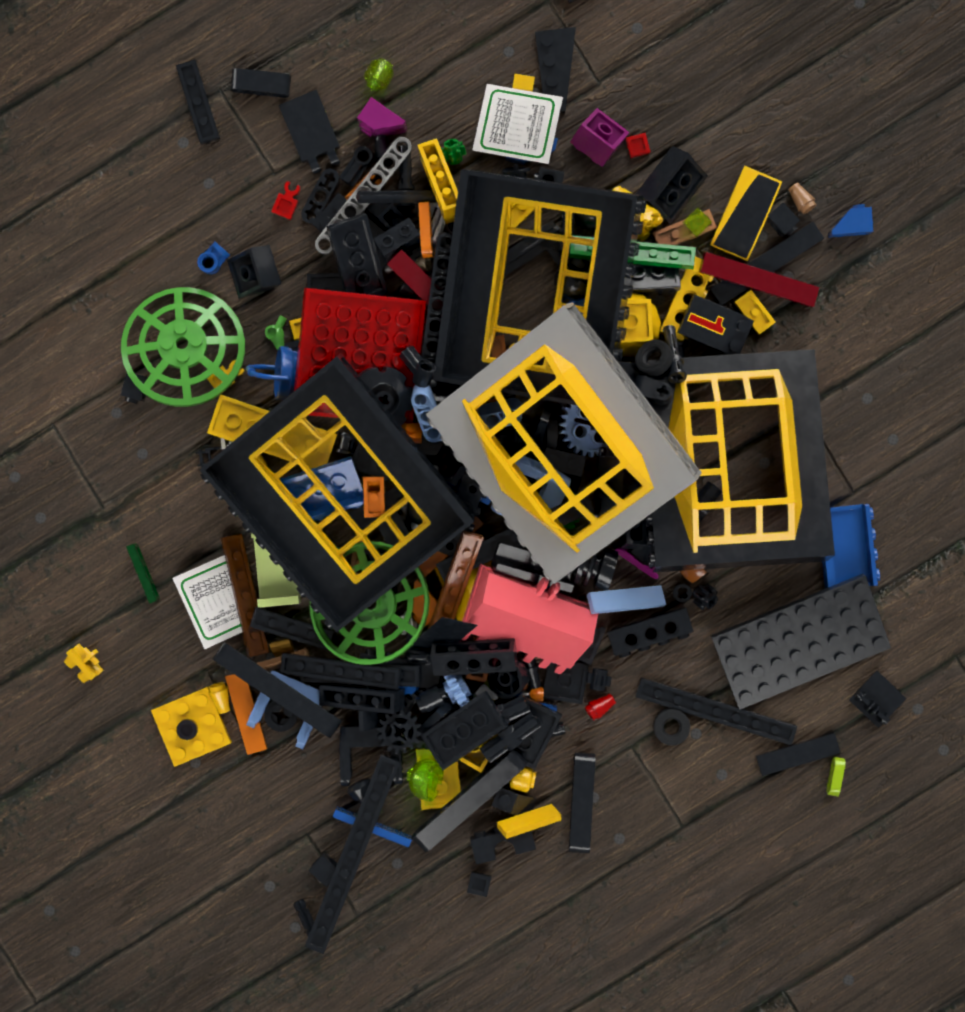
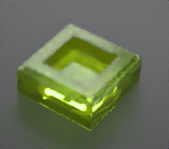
(697, 222)

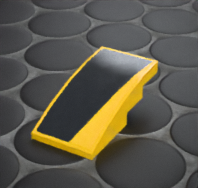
(746, 213)

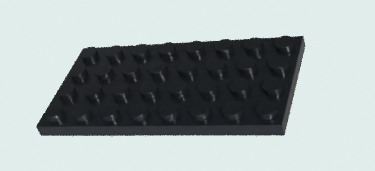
(801, 641)

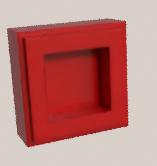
(637, 145)

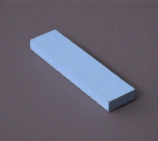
(626, 599)

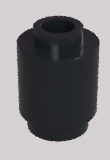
(431, 699)

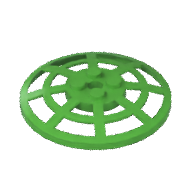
(187, 357)
(377, 617)

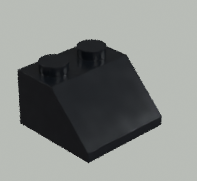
(254, 271)
(568, 464)
(622, 483)

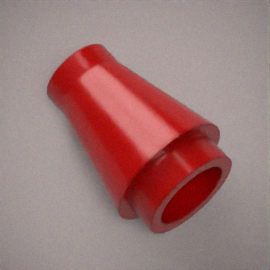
(600, 706)

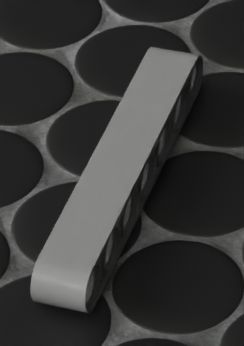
(366, 185)

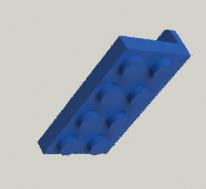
(338, 477)

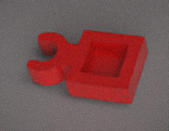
(286, 204)

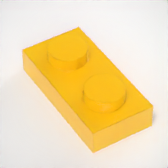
(752, 308)

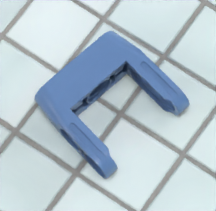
(262, 702)

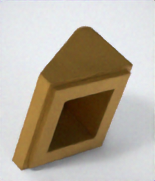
(281, 646)

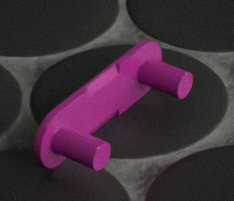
(649, 571)

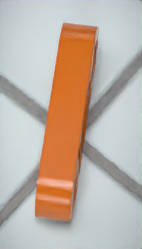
(425, 230)

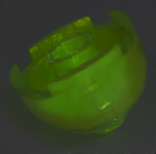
(424, 779)

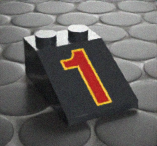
(715, 326)

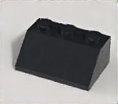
(672, 183)

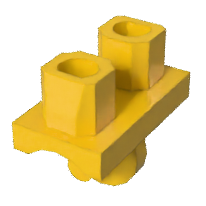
(85, 661)

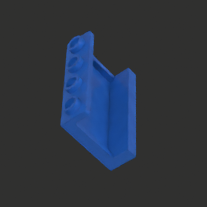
(852, 546)

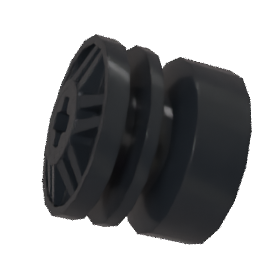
(598, 568)

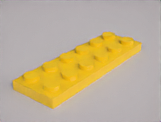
(236, 417)

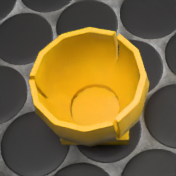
(641, 325)

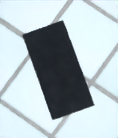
(443, 631)

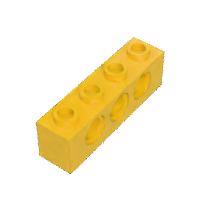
(439, 178)
(687, 288)

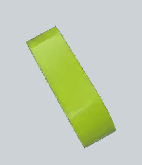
(835, 776)

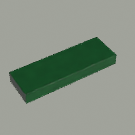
(143, 573)

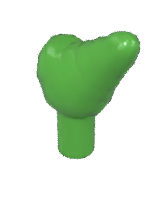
(276, 333)

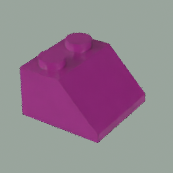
(379, 120)
(599, 137)

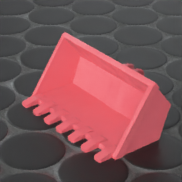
(537, 617)

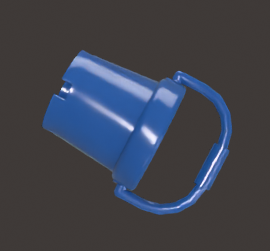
(284, 372)

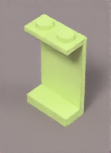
(272, 584)

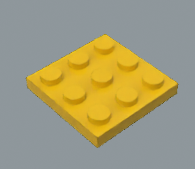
(211, 728)

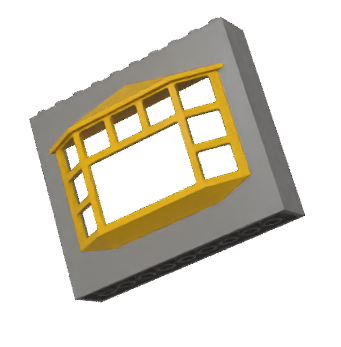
(611, 406)

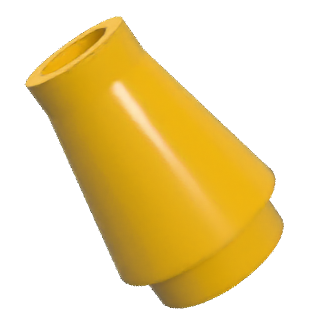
(220, 697)

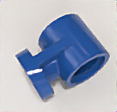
(216, 253)

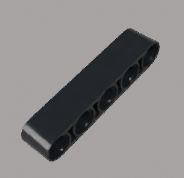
(582, 802)

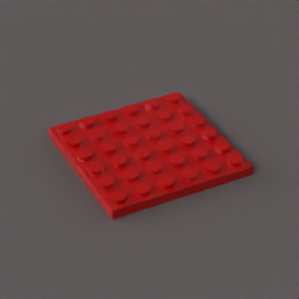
(361, 328)

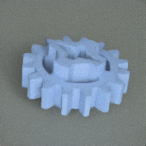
(457, 689)

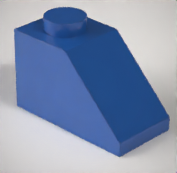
(854, 222)

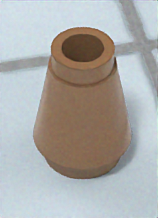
(803, 200)

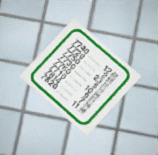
(517, 123)
(210, 601)

